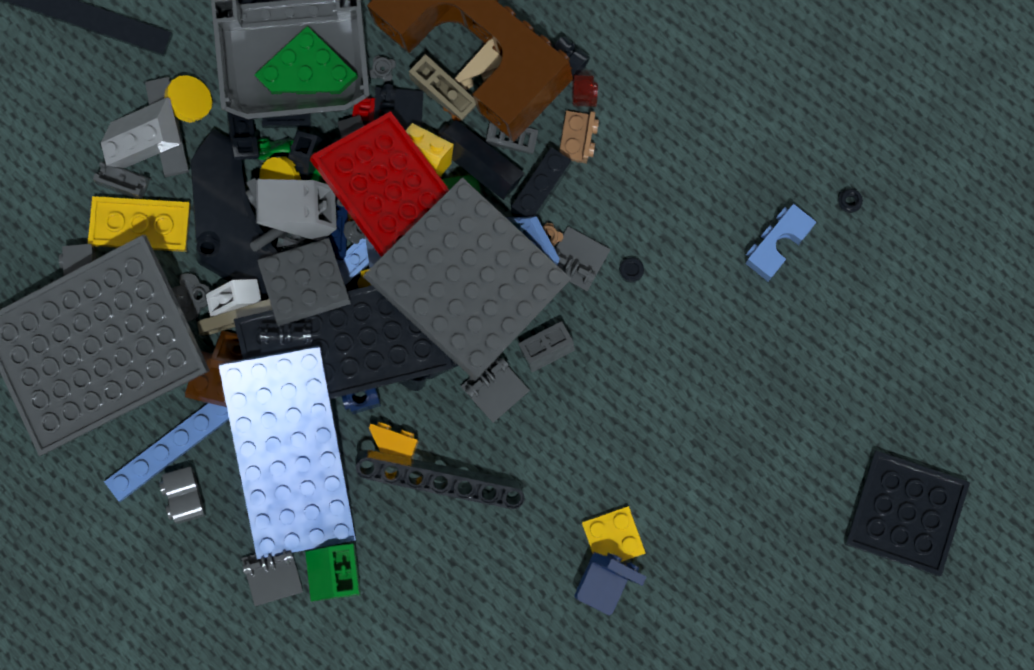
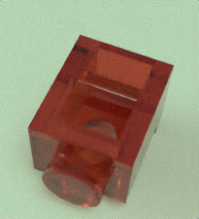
(585, 91)

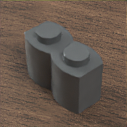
(183, 495)

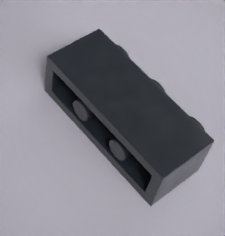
(541, 185)

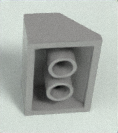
(140, 135)

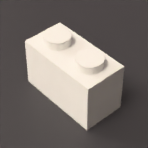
(233, 296)

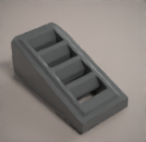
(510, 145)

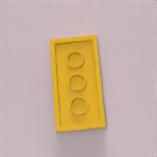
(124, 219)

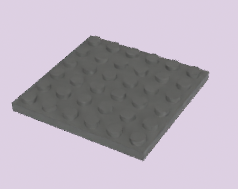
(467, 278)

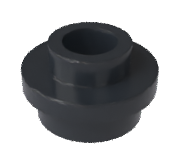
(858, 200)

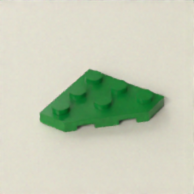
(306, 68)

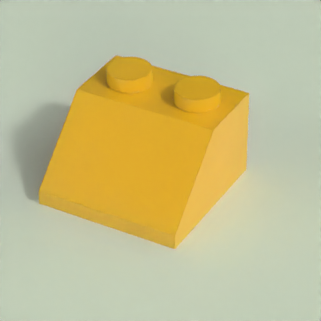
(434, 148)

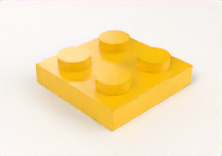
(614, 534)

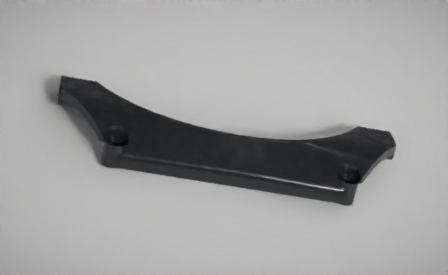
(228, 224)

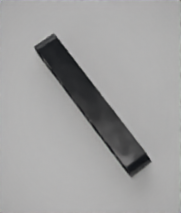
(430, 471)

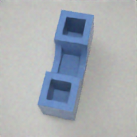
(792, 225)

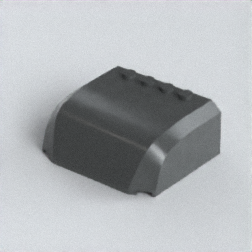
(256, 32)

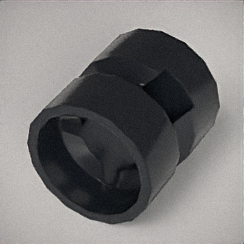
(578, 58)

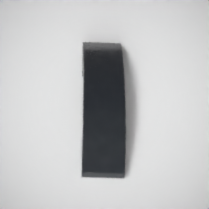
(242, 137)

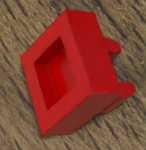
(365, 109)

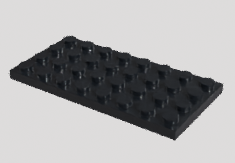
(359, 343)

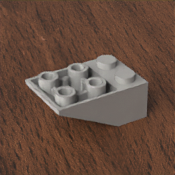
(296, 207)

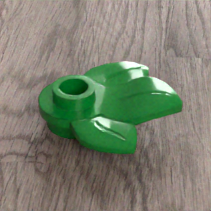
(267, 148)

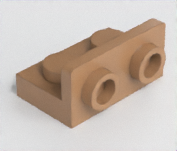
(577, 135)

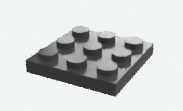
(303, 282)

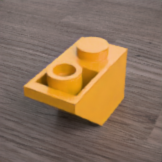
(392, 442)

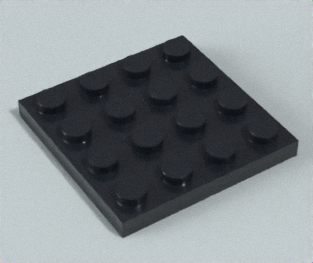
(907, 513)

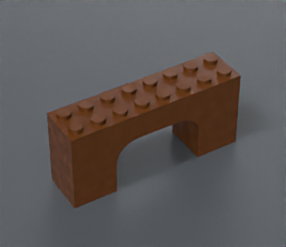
(529, 69)

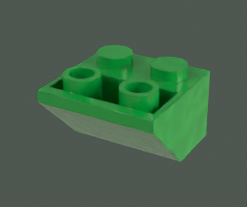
(332, 572)

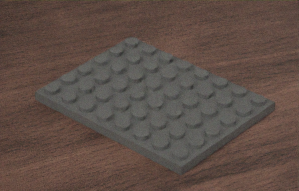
(95, 346)

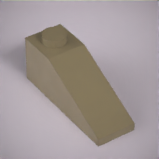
(441, 87)

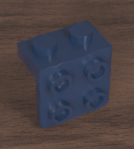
(605, 582)

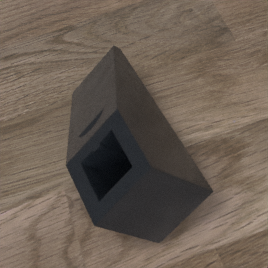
(301, 151)

